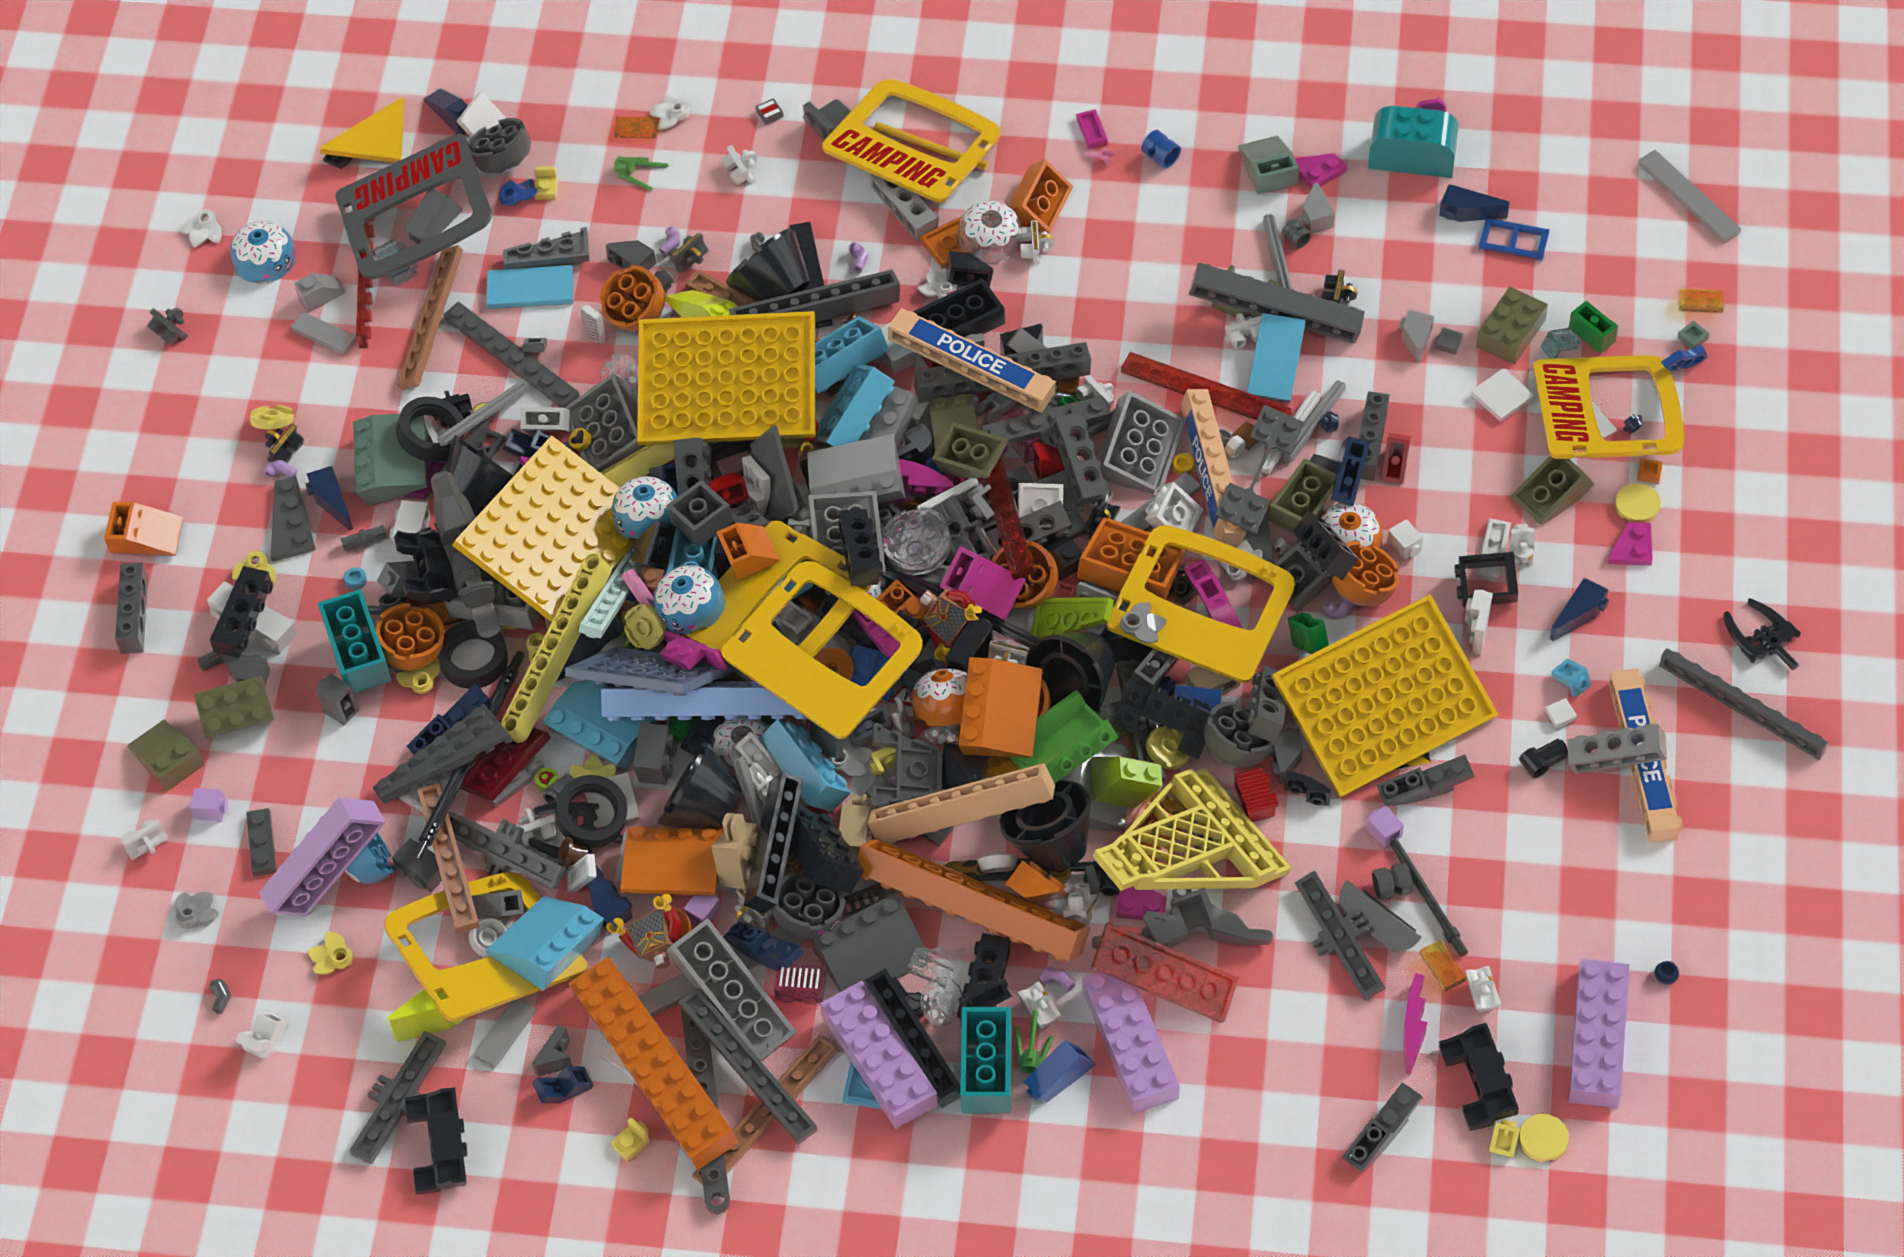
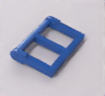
(1516, 229)

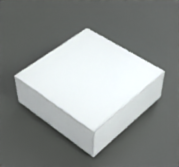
(1561, 713)

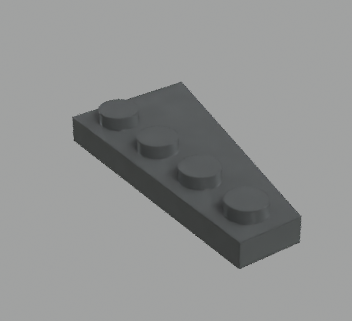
(562, 250)
(290, 523)

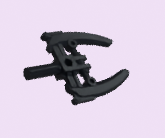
(1769, 641)
(584, 809)

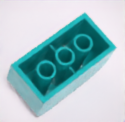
(1414, 141)
(354, 641)
(986, 1060)

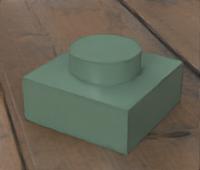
(1693, 335)

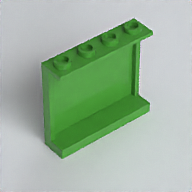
(1067, 737)

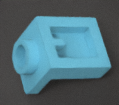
(1572, 675)

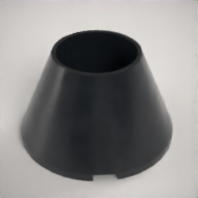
(772, 270)
(475, 474)
(1087, 669)
(702, 793)
(1052, 831)

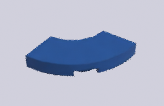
(1685, 359)

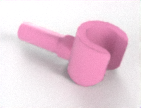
(1104, 154)

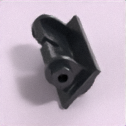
(987, 995)

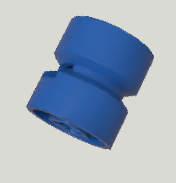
(1161, 149)

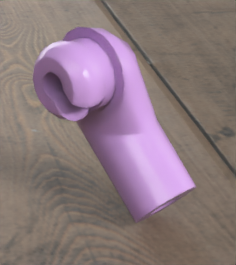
(1333, 611)
(1058, 975)

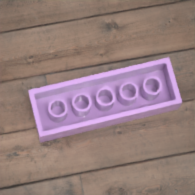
(322, 857)
(1599, 1033)
(1131, 1041)
(879, 1054)

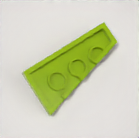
(1070, 615)

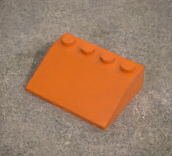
(1114, 552)
(1000, 708)
(669, 861)

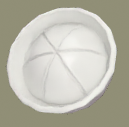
(997, 862)
(486, 935)

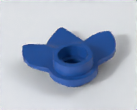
(513, 192)

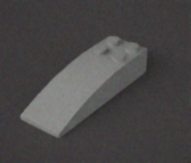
(731, 988)

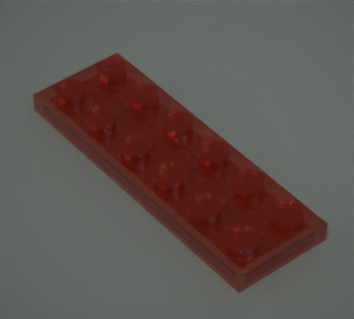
(1164, 972)

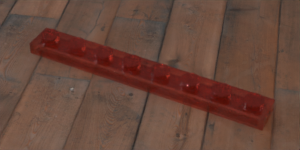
(364, 296)
(1180, 380)
(1009, 522)

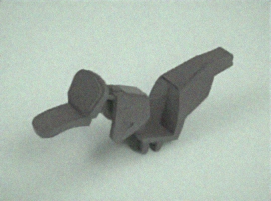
(452, 517)
(1195, 911)

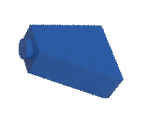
(1058, 1071)

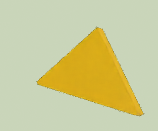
(373, 138)

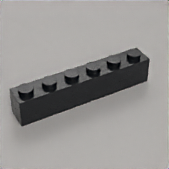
(773, 842)
(914, 1036)

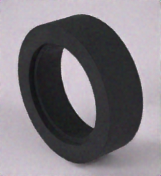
(432, 407)
(467, 678)
(594, 784)

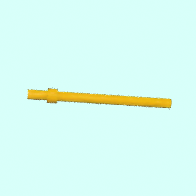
(924, 143)

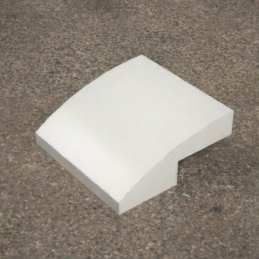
(757, 485)

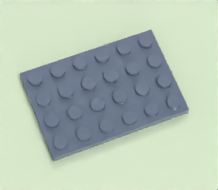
(644, 671)

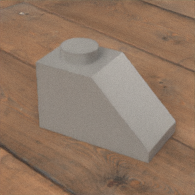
(1316, 211)
(318, 290)
(1416, 332)

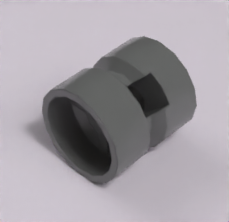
(1392, 881)

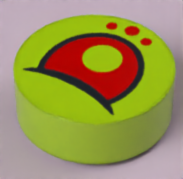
(545, 778)

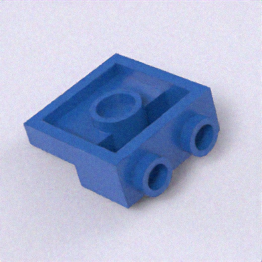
(867, 664)

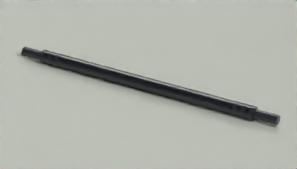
(999, 625)
(459, 774)

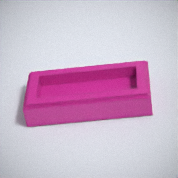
(1091, 129)

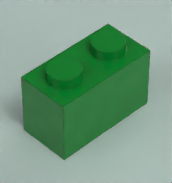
(1593, 327)

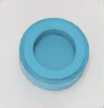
(355, 578)

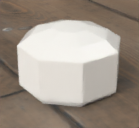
(1235, 446)

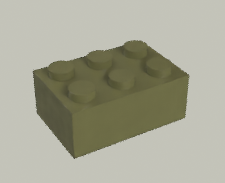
(1512, 325)
(1305, 490)
(234, 706)

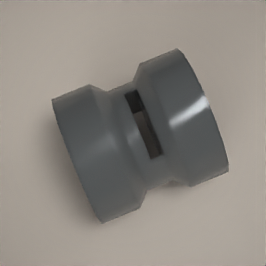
(1296, 233)

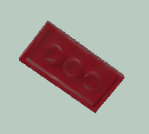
(502, 765)

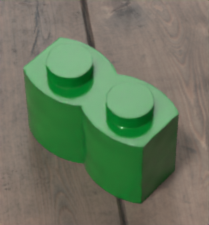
(1307, 632)

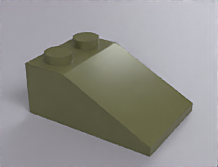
(949, 410)
(968, 452)
(1552, 489)
(166, 754)

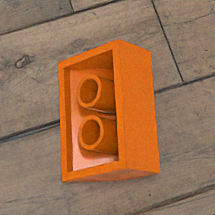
(1040, 196)

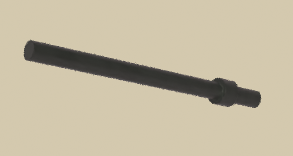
(1450, 933)

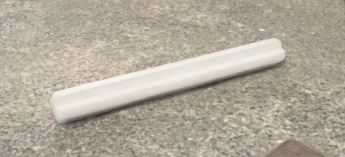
(1302, 414)

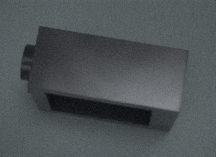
(724, 450)
(1488, 560)
(972, 643)

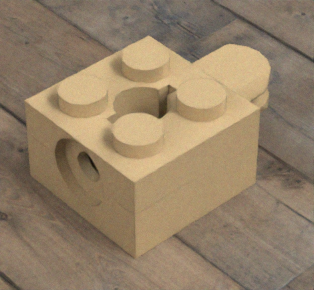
(735, 851)

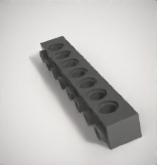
(1054, 362)

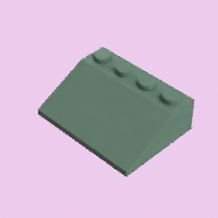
(381, 463)

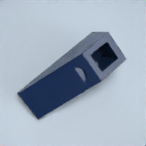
(608, 902)

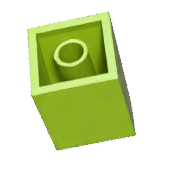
(1124, 780)

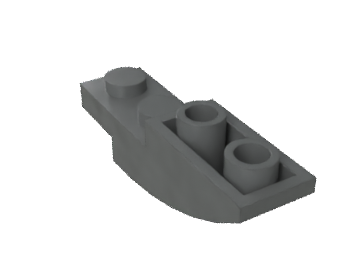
(1425, 784)
(1383, 1128)

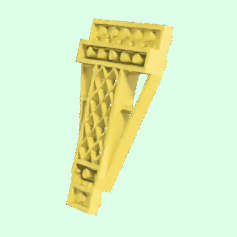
(1219, 818)

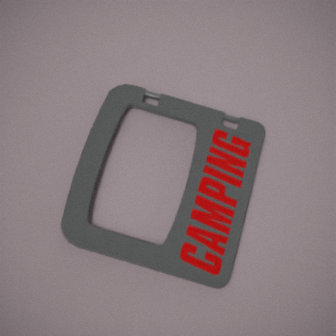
(402, 181)

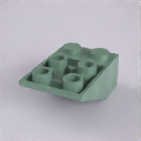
(1269, 164)

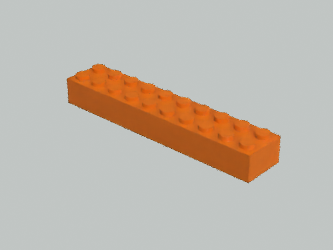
(972, 900)
(653, 1063)

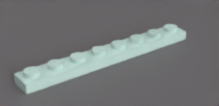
(609, 600)

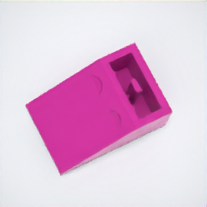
(984, 581)

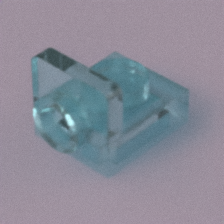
(1558, 341)

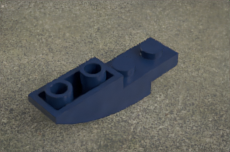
(440, 724)
(761, 947)

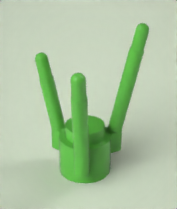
(626, 165)
(1030, 1058)

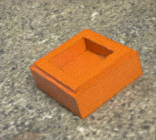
(1649, 470)

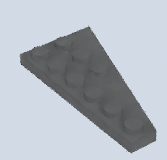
(447, 752)

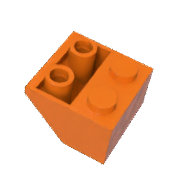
(747, 548)
(898, 598)
(1034, 886)

